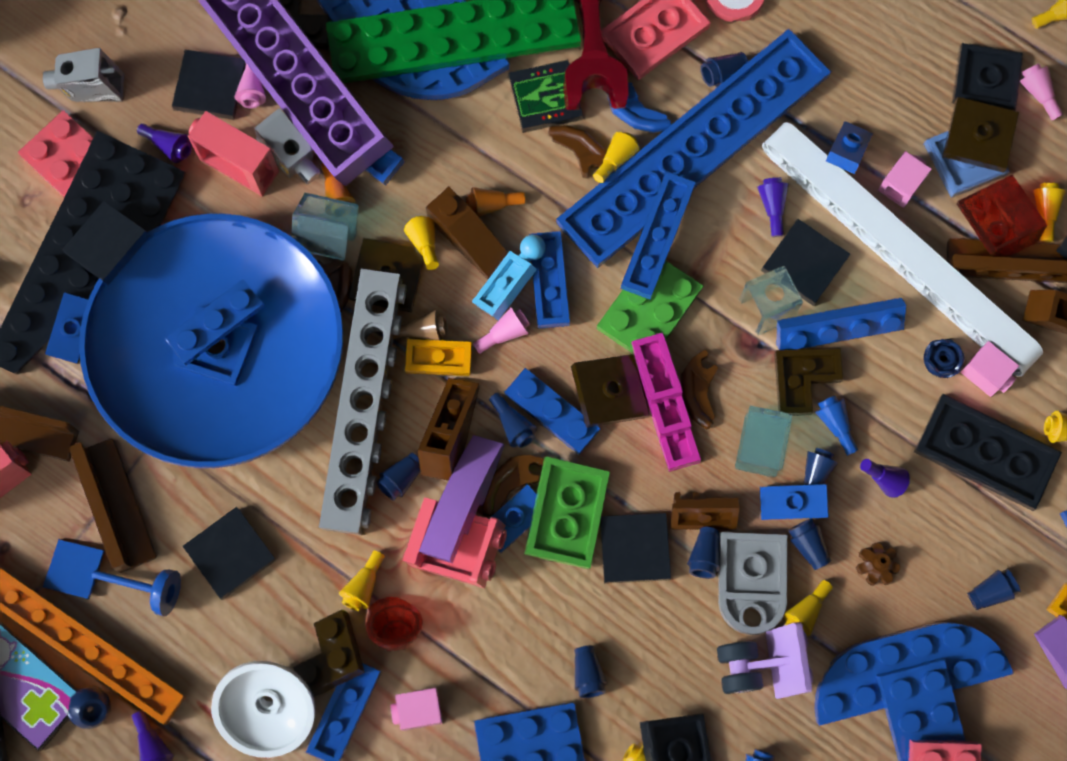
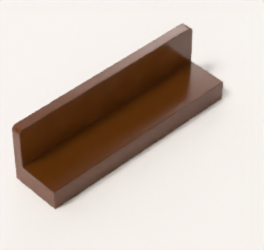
(1033, 263)
(37, 433)
(113, 505)

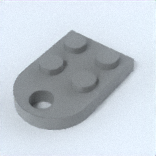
(752, 577)

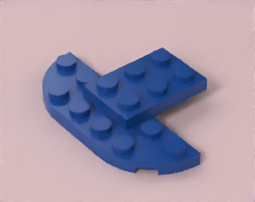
(912, 679)

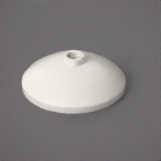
(260, 725)

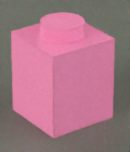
(904, 179)
(990, 370)
(417, 709)

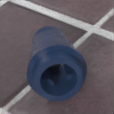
(720, 68)
(399, 477)
(810, 543)
(705, 555)
(995, 589)
(588, 673)

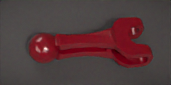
(594, 66)

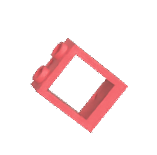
(233, 153)

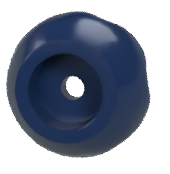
(943, 348)
(82, 700)

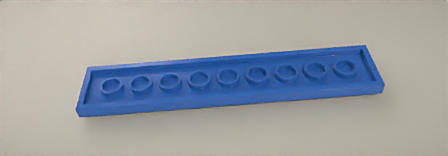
(694, 145)

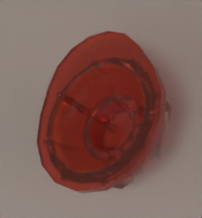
(393, 623)

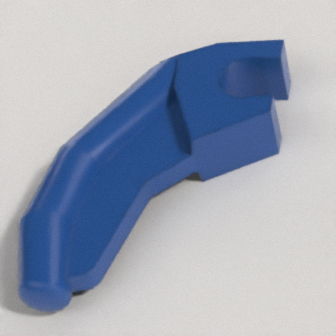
(640, 117)

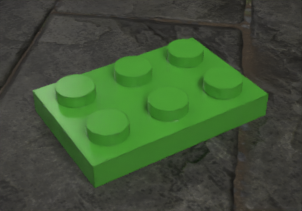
(638, 317)
(567, 513)

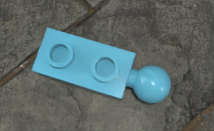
(510, 277)

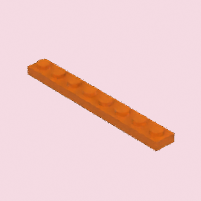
(88, 649)

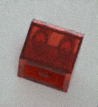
(1003, 217)

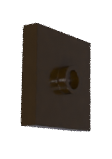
(980, 134)
(393, 259)
(609, 390)

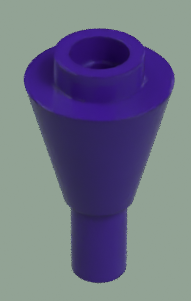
(172, 144)
(773, 196)
(890, 479)
(150, 744)

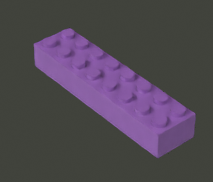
(302, 84)

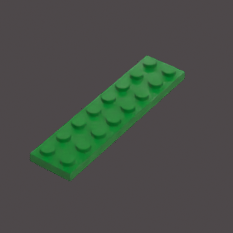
(449, 36)

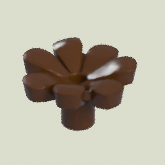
(878, 564)

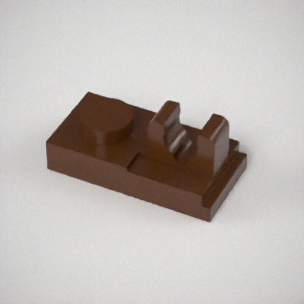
(707, 512)

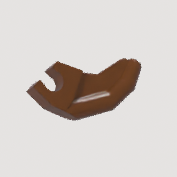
(586, 149)
(340, 277)
(695, 385)
(508, 477)

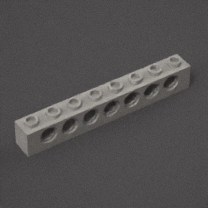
(371, 288)

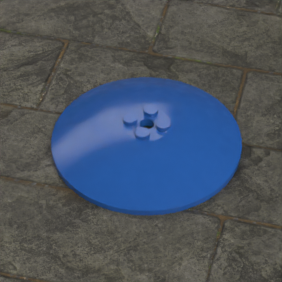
(226, 403)

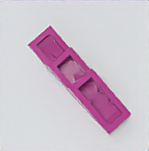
(665, 402)

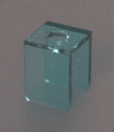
(324, 225)
(770, 310)
(763, 441)

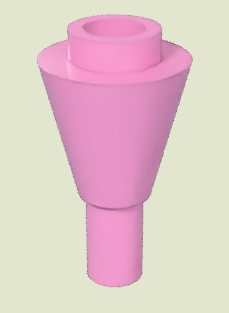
(1039, 84)
(250, 90)
(509, 327)

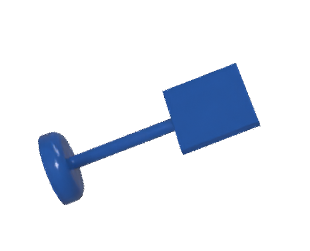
(77, 568)

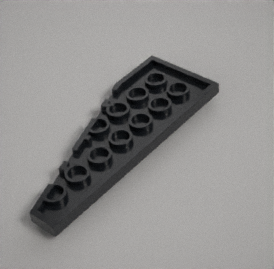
(111, 173)

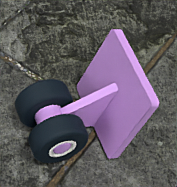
(787, 663)

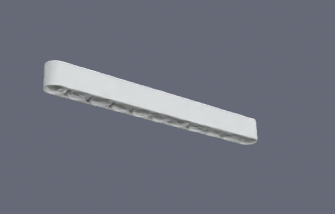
(900, 247)

